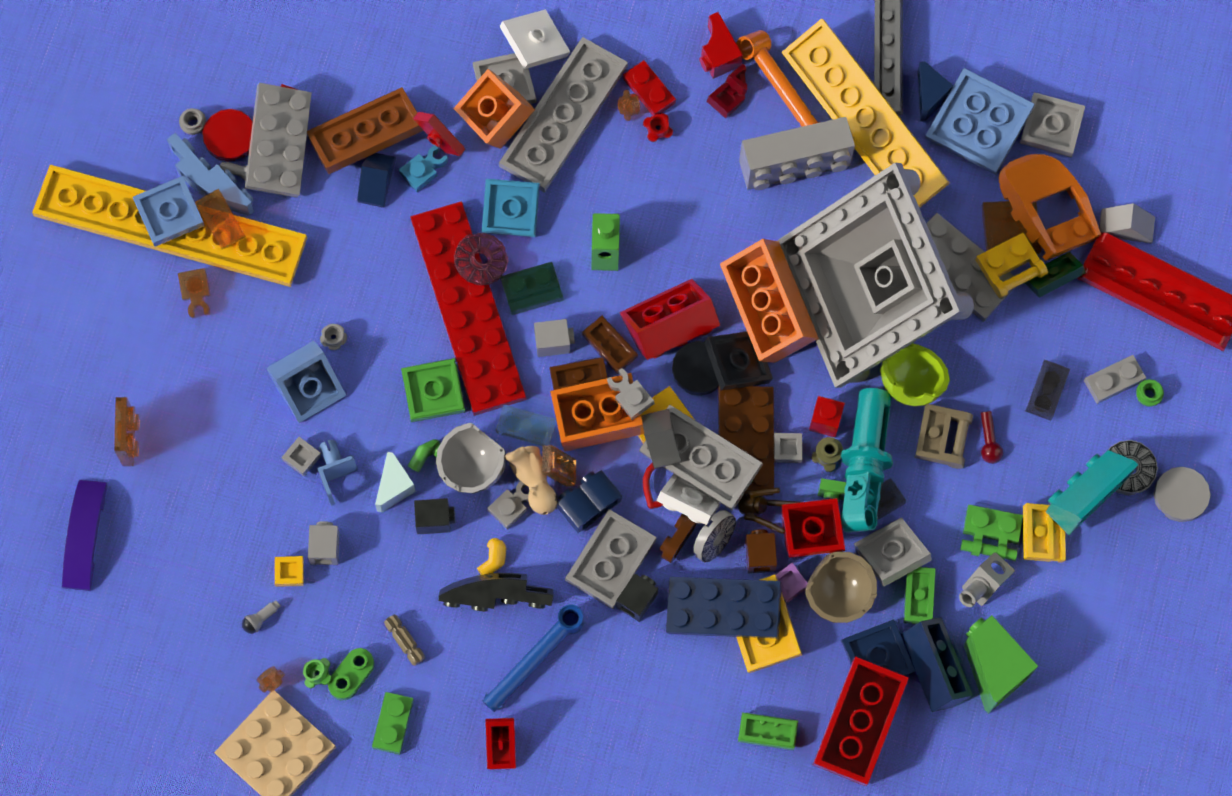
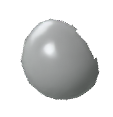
(469, 459)

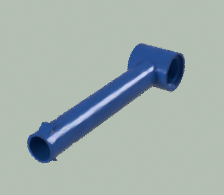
(533, 658)

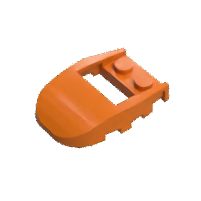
(1037, 178)

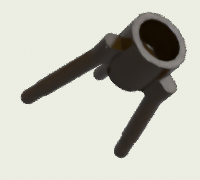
(754, 504)

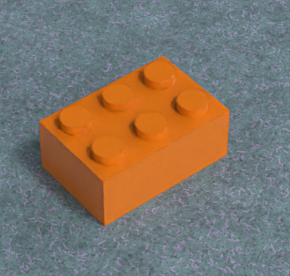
(591, 415)

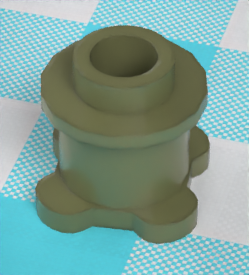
(827, 460)

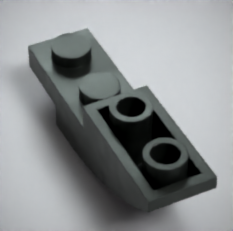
(483, 590)

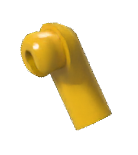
(496, 559)

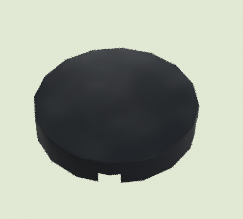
(694, 369)

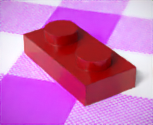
(649, 88)

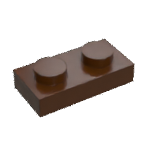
(577, 373)

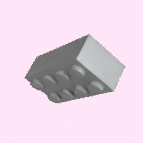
(796, 153)

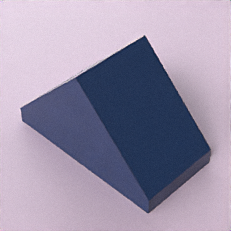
(932, 90)
(375, 179)

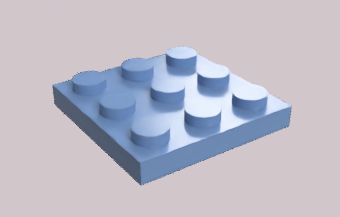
(979, 121)

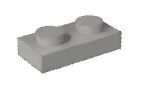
(1114, 379)

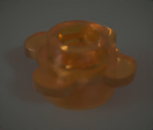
(628, 105)
(270, 679)

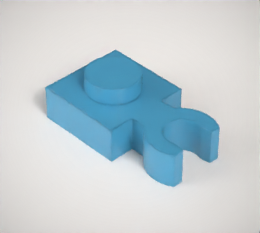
(421, 171)

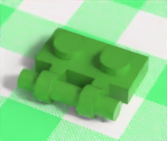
(994, 525)

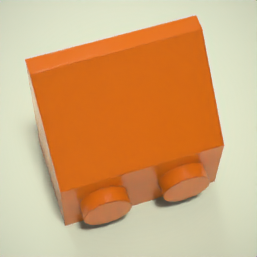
(494, 109)

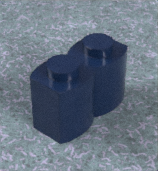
(589, 500)

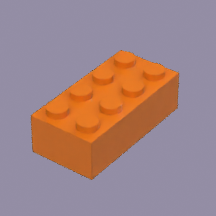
(769, 301)

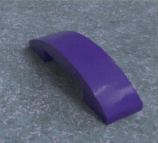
(82, 535)

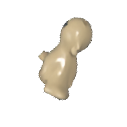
(527, 467)

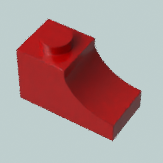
(721, 51)

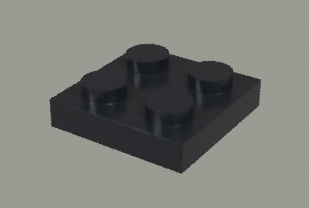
(736, 361)

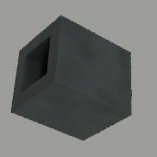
(433, 516)
(637, 596)

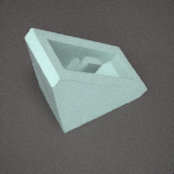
(394, 484)

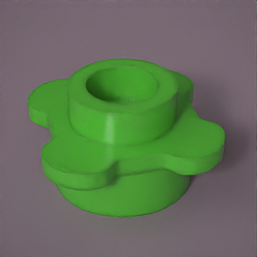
(310, 670)

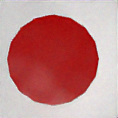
(228, 134)

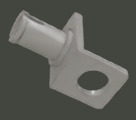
(984, 581)

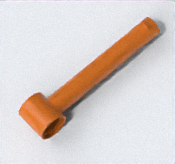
(757, 46)

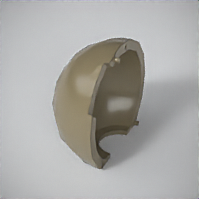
(842, 587)

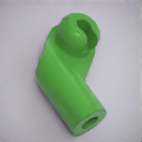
(422, 453)

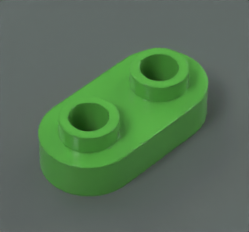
(351, 673)

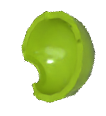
(915, 376)

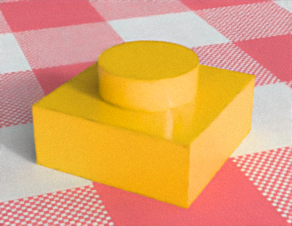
(289, 571)

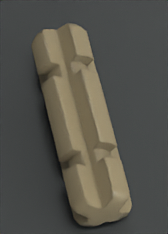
(404, 640)

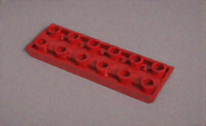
(1160, 290)

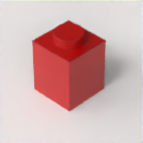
(826, 416)

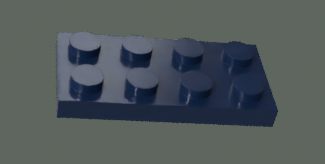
(724, 607)

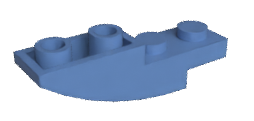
(206, 180)

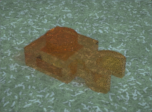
(194, 287)

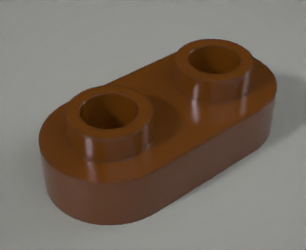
(673, 545)

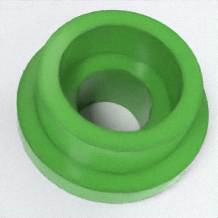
(1153, 386)

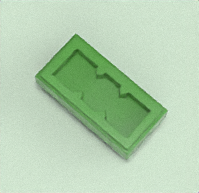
(768, 731)

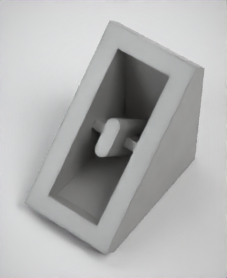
(1128, 223)

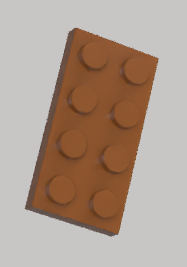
(364, 130)

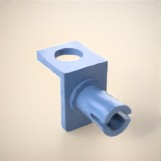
(335, 466)

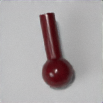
(991, 451)

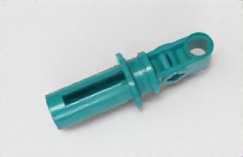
(866, 461)

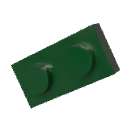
(1059, 273)

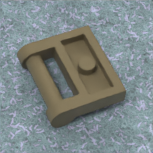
(935, 432)

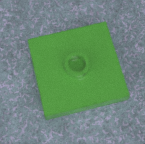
(433, 390)

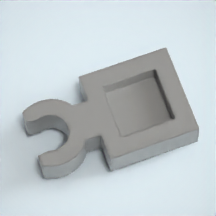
(632, 397)
(509, 506)

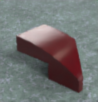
(730, 94)

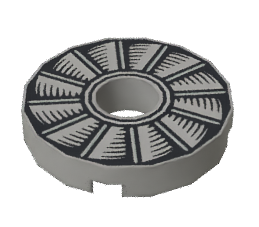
(1146, 468)
(714, 538)

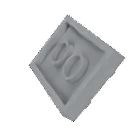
(610, 558)

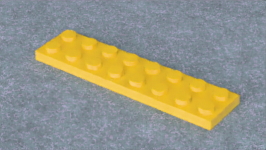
(849, 92)

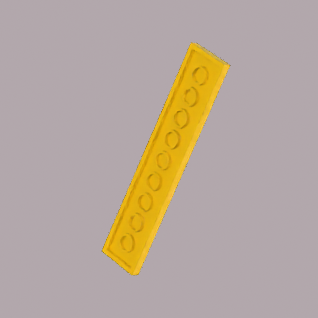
(110, 211)

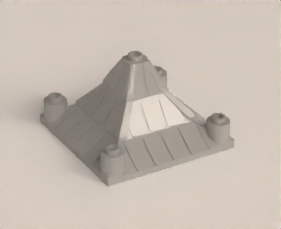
(871, 275)

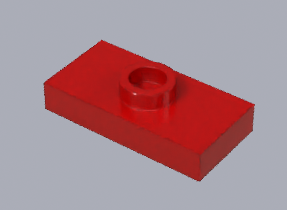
(439, 134)

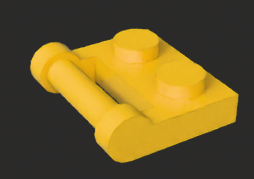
(1008, 257)

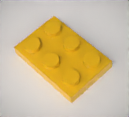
(766, 652)

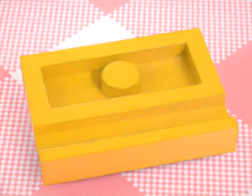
(1042, 535)

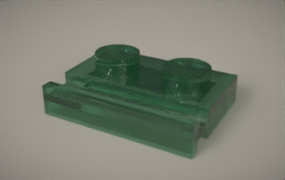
(531, 288)

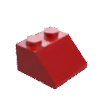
(812, 528)

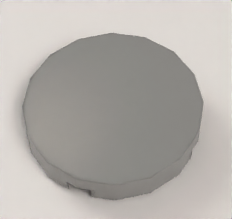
(1182, 494)

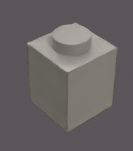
(553, 337)
(323, 544)

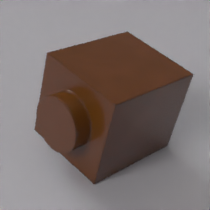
(760, 551)

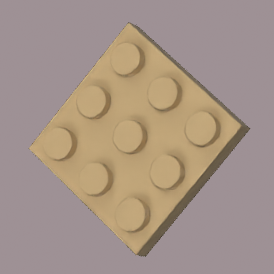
(275, 748)

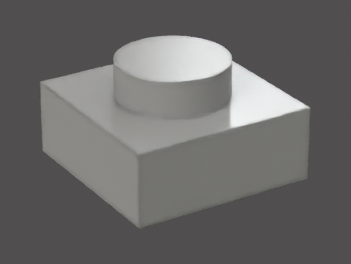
(788, 447)
(301, 456)

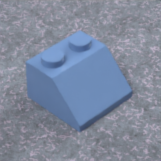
(306, 381)

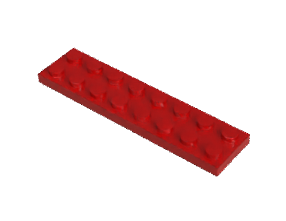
(468, 313)

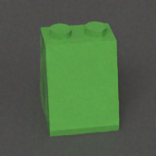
(996, 662)

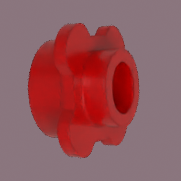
(657, 120)

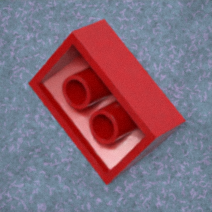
(670, 319)

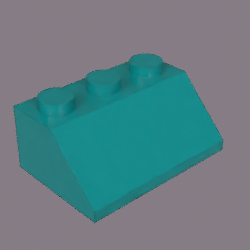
(1089, 489)

